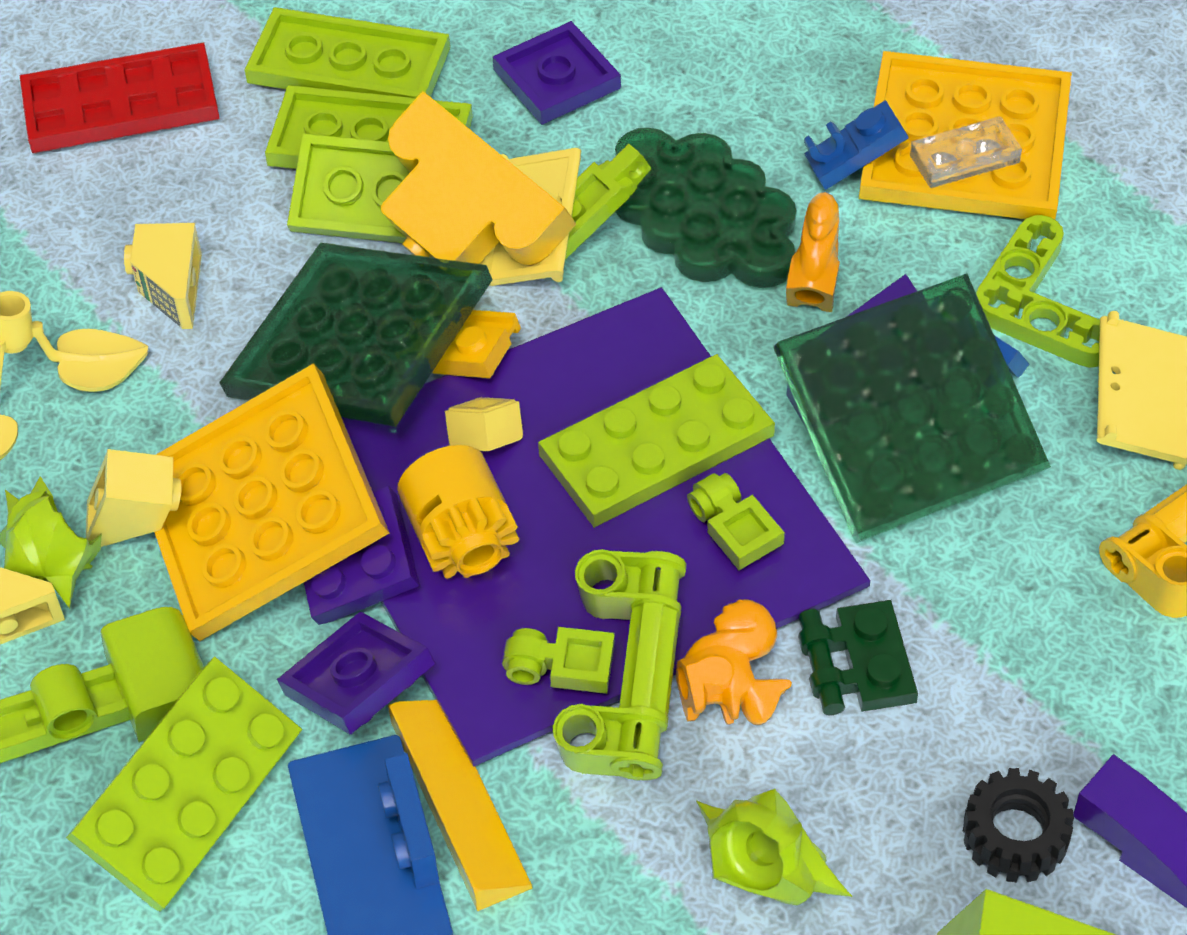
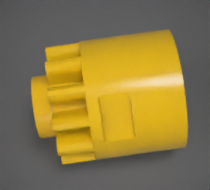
(457, 511)

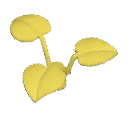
(87, 357)

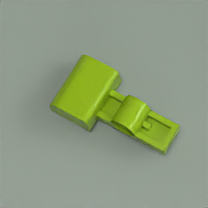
(146, 673)

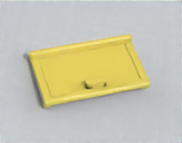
(557, 175)
(1147, 397)

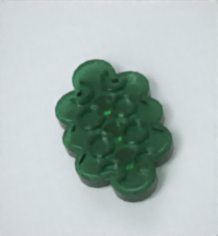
(709, 209)

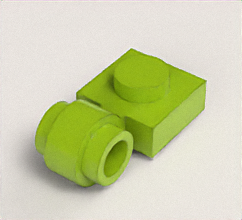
(739, 529)
(576, 661)

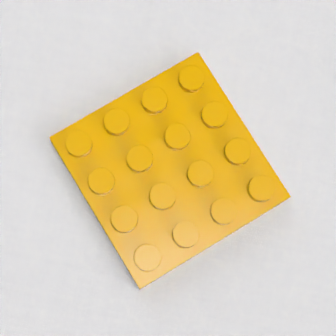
(947, 94)
(264, 503)

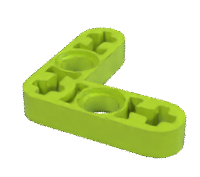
(1020, 294)

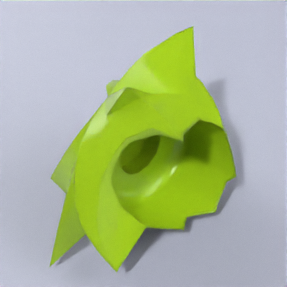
(43, 543)
(766, 850)

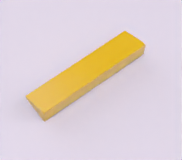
(459, 804)

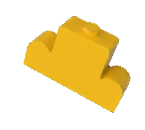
(466, 194)

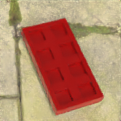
(118, 97)

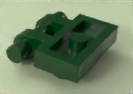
(874, 652)

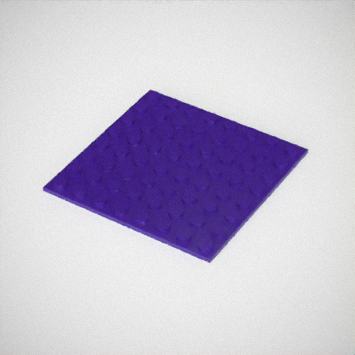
(535, 587)

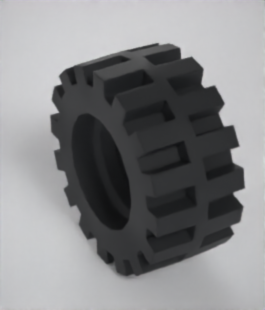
(1012, 855)

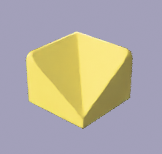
(484, 423)

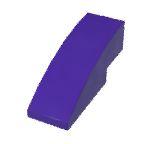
(1140, 823)

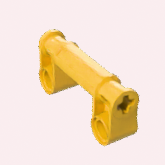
(1154, 555)

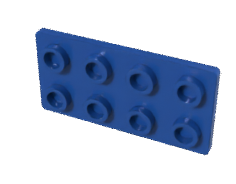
(369, 841)

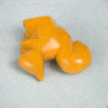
(816, 262)
(720, 668)

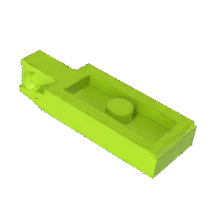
(602, 191)

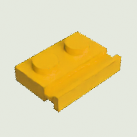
(479, 345)

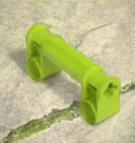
(629, 734)

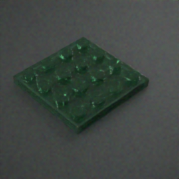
(368, 325)
(911, 407)

